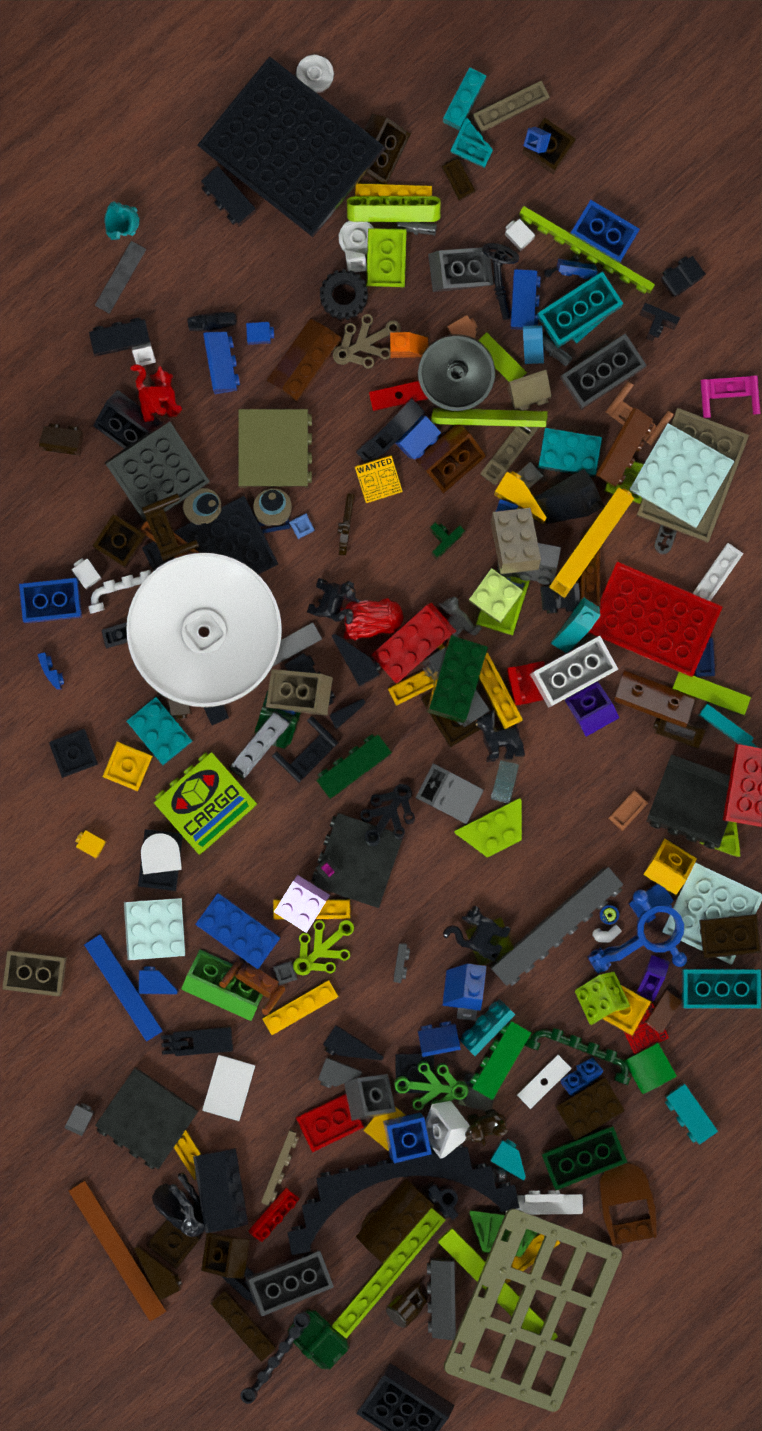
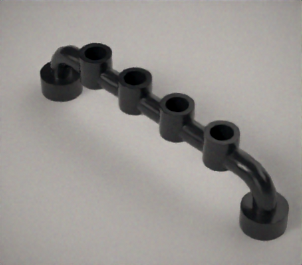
(301, 1321)

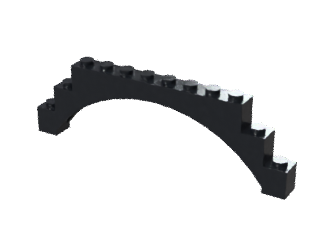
(340, 1187)

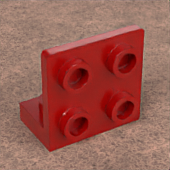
(522, 685)

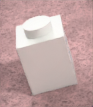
(519, 234)
(86, 573)

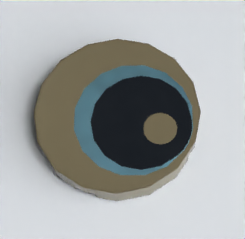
(202, 506)
(272, 507)

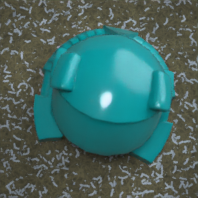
(120, 220)

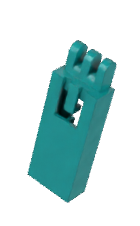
(726, 726)

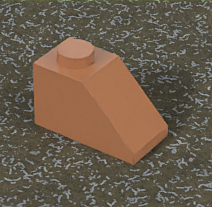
(463, 326)

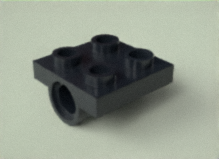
(446, 1207)

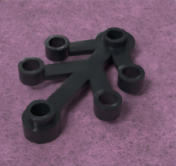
(388, 812)

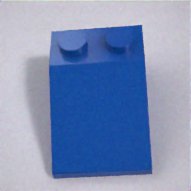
(438, 1039)

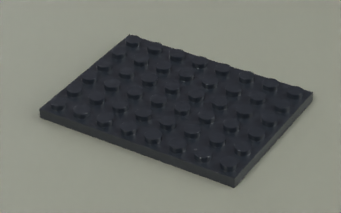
(291, 146)

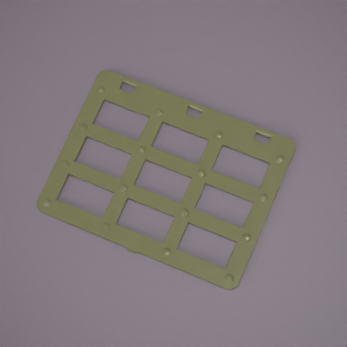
(493, 1276)

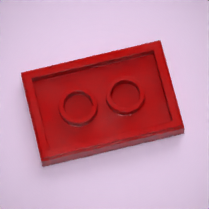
(328, 1123)

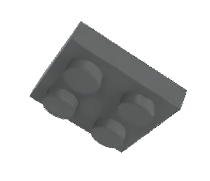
(400, 970)

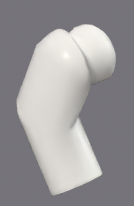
(606, 936)

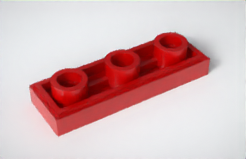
(386, 397)
(274, 1215)

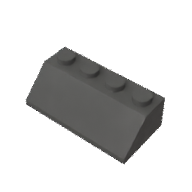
(442, 1298)

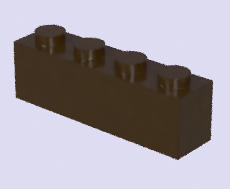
(243, 1325)

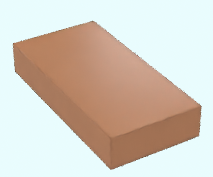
(628, 810)

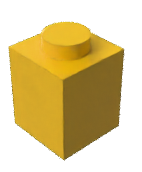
(90, 843)

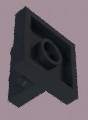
(660, 319)

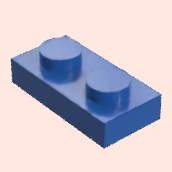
(569, 267)

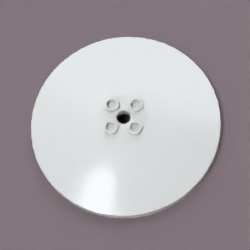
(211, 594)

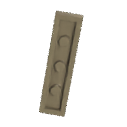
(511, 106)
(277, 1175)

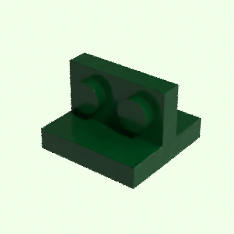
(440, 533)

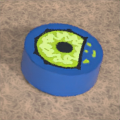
(609, 914)

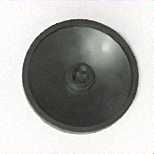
(456, 372)

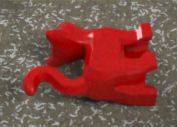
(154, 396)

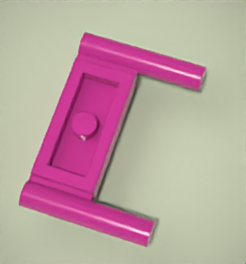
(728, 389)

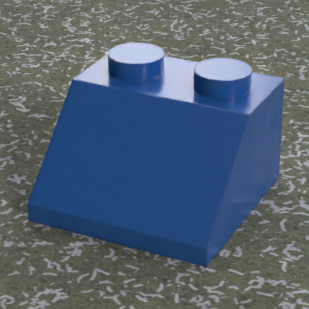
(465, 987)

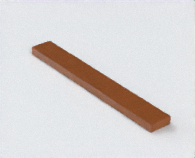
(117, 1251)

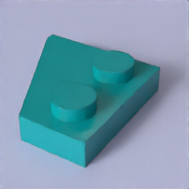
(471, 145)

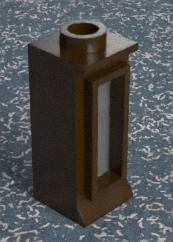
(689, 736)

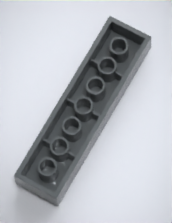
(557, 925)

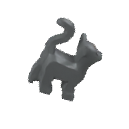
(458, 618)

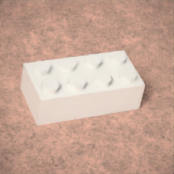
(574, 671)

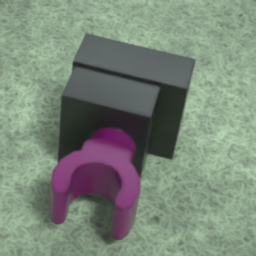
(328, 869)

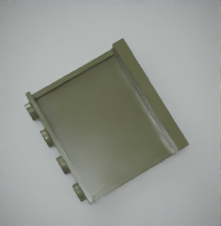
(274, 448)

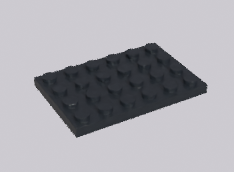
(231, 534)

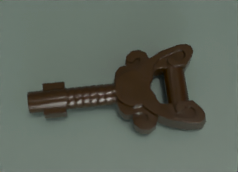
(344, 528)

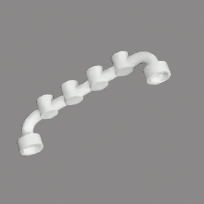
(111, 586)

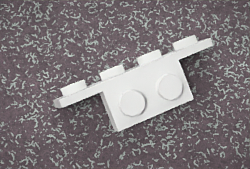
(550, 1203)

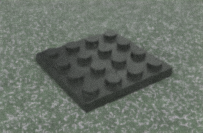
(157, 468)

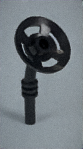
(500, 257)

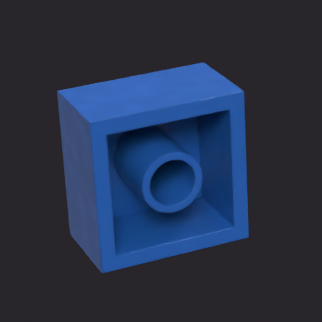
(407, 1137)

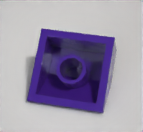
(591, 708)

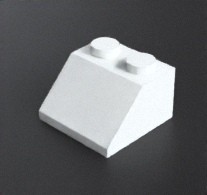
(445, 1128)

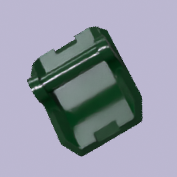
(286, 737)
(321, 1342)

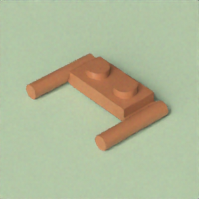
(620, 411)

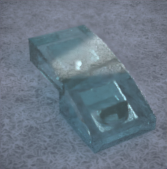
(504, 781)

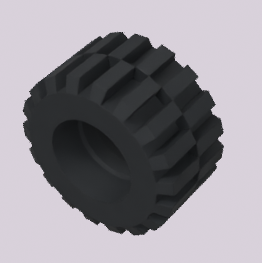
(340, 278)

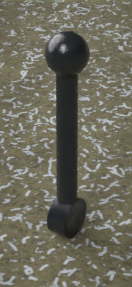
(548, 273)

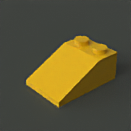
(515, 491)

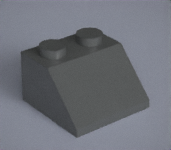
(369, 1097)

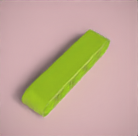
(393, 209)

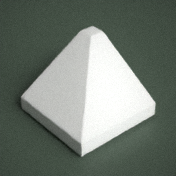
(355, 261)

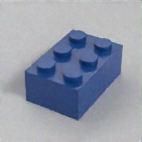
(605, 231)
(50, 600)

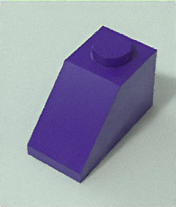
(652, 978)

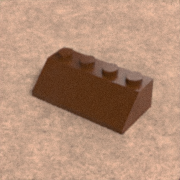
(304, 360)
(624, 447)

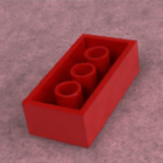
(413, 643)

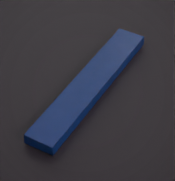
(123, 987)

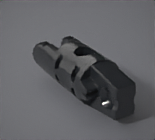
(211, 321)

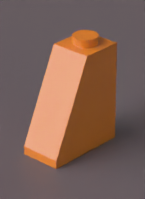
(407, 345)

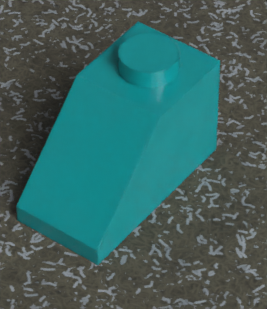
(509, 1158)

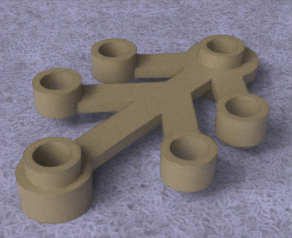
(363, 343)

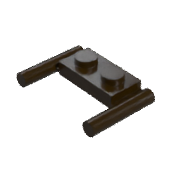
(162, 530)

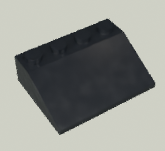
(404, 1404)

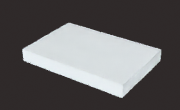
(228, 1087)

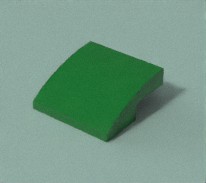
(650, 1068)

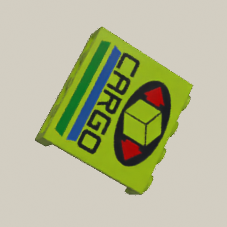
(204, 802)

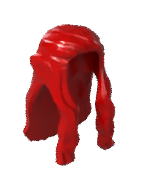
(373, 618)

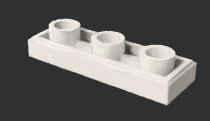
(553, 1072)

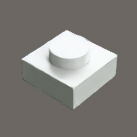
(144, 354)

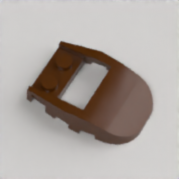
(621, 1186)

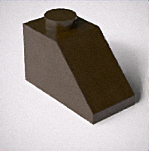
(179, 710)

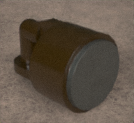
(402, 1311)

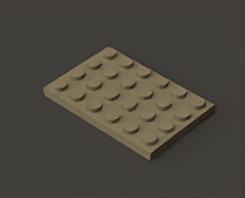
(718, 437)

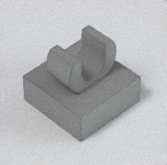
(467, 1014)

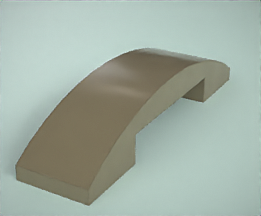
(508, 453)

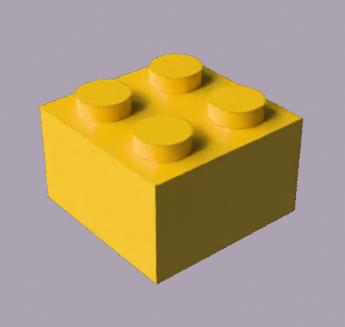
(670, 866)

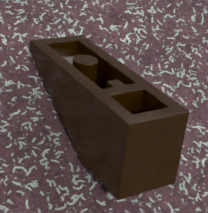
(161, 1276)

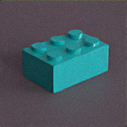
(569, 452)

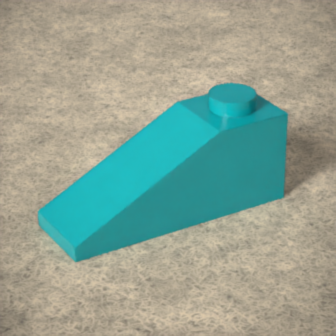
(576, 625)

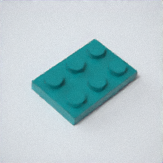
(159, 731)
(487, 1027)

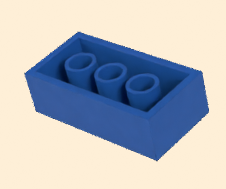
(238, 930)

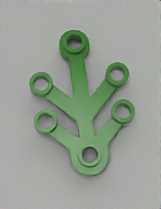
(433, 1087)

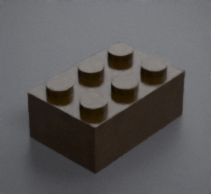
(589, 1108)

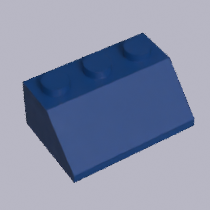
(221, 362)

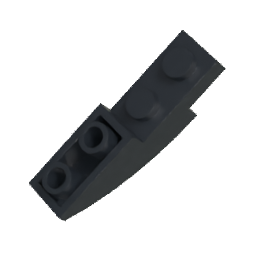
(391, 431)

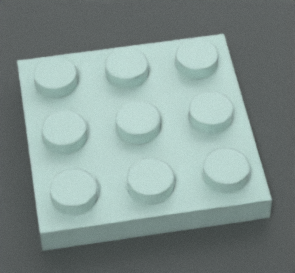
(154, 929)

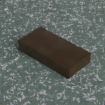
(458, 179)

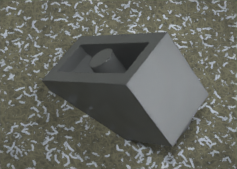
(337, 1073)
(79, 1119)

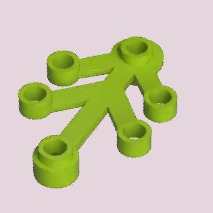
(320, 949)

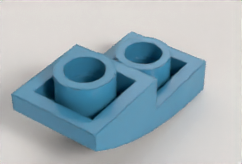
(533, 344)

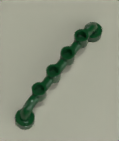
(591, 1049)

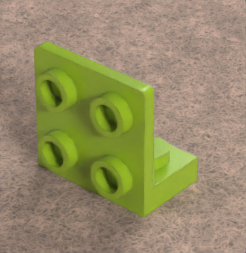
(601, 997)

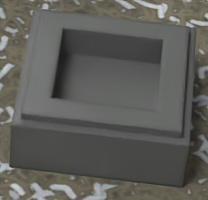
(285, 973)

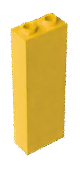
(591, 542)

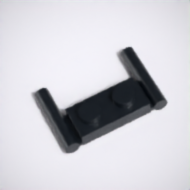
(311, 755)

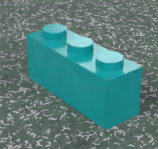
(464, 98)
(690, 1114)

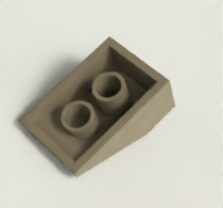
(529, 391)
(299, 692)

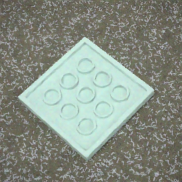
(681, 475)
(709, 897)

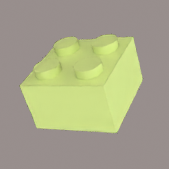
(495, 595)

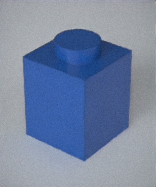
(259, 333)

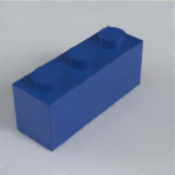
(524, 299)

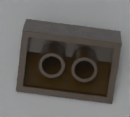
(394, 140)

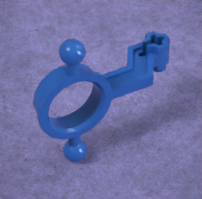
(601, 959)

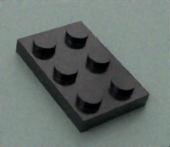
(160, 880)

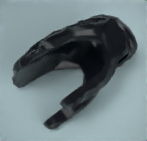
(177, 1209)

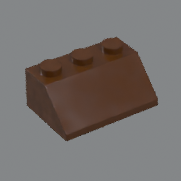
(451, 458)

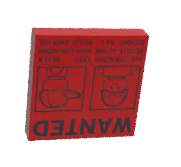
(645, 1035)

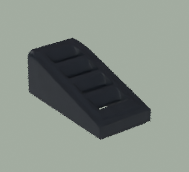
(342, 715)

